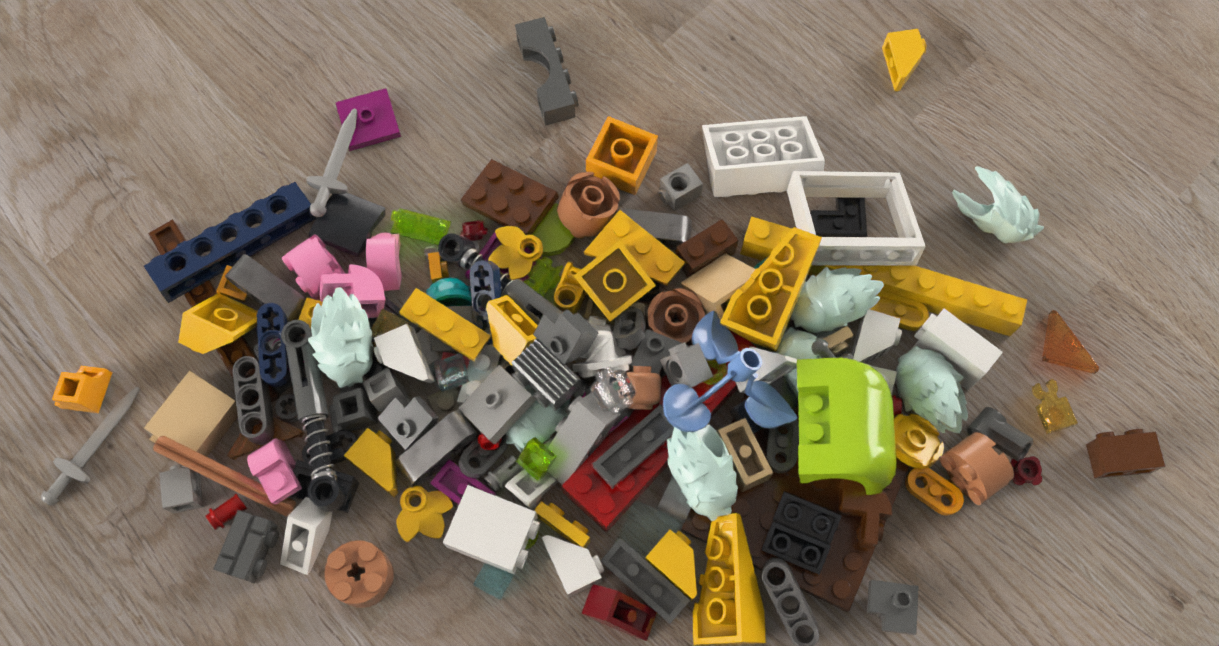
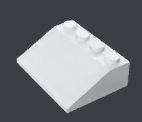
(759, 155)

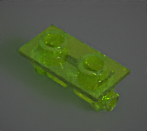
(419, 226)
(544, 275)

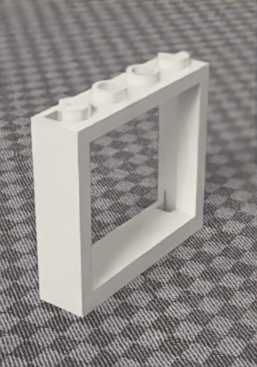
(859, 250)

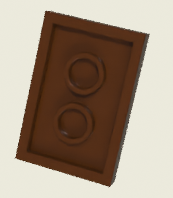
(509, 197)

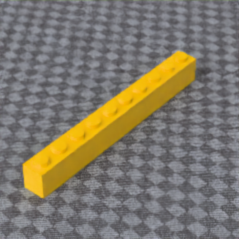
(937, 291)

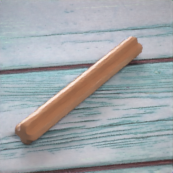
(220, 473)

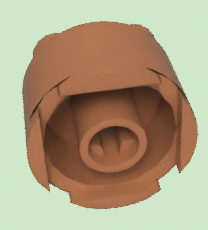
(588, 204)
(674, 305)
(977, 467)
(344, 565)

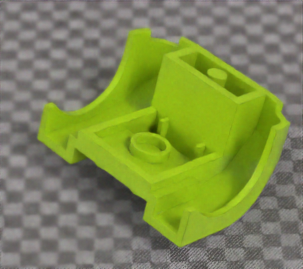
(845, 423)

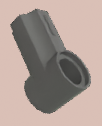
(1006, 437)

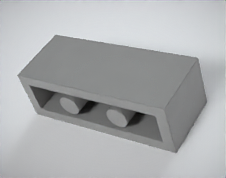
(578, 436)

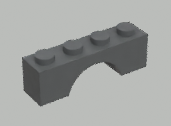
(537, 45)

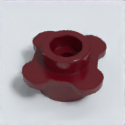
(473, 230)
(1033, 465)

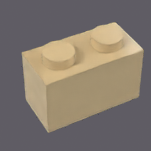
(747, 455)

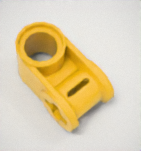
(569, 289)

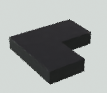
(846, 221)

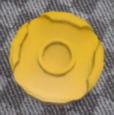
(916, 441)

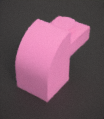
(383, 259)
(361, 283)
(274, 468)

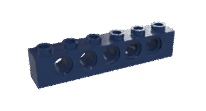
(248, 241)

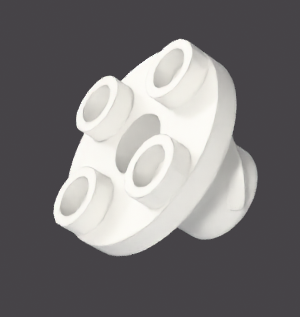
(602, 356)

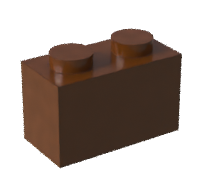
(706, 247)
(1125, 454)

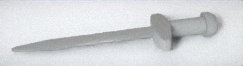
(328, 182)
(73, 469)

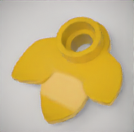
(512, 253)
(425, 517)

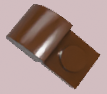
(871, 509)

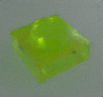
(536, 458)

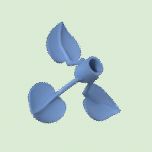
(764, 403)

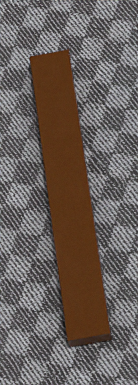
(166, 239)

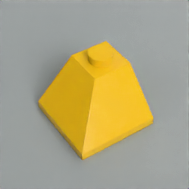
(215, 323)

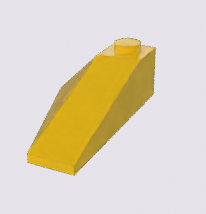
(769, 296)
(730, 598)

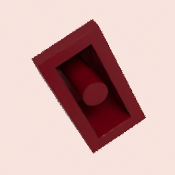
(619, 611)

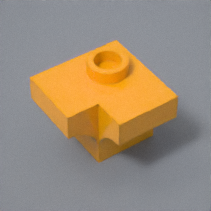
(82, 390)

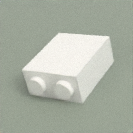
(960, 345)
(492, 530)

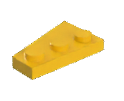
(650, 253)

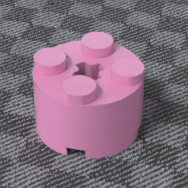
(310, 262)

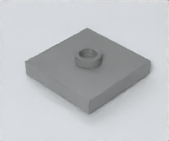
(497, 404)

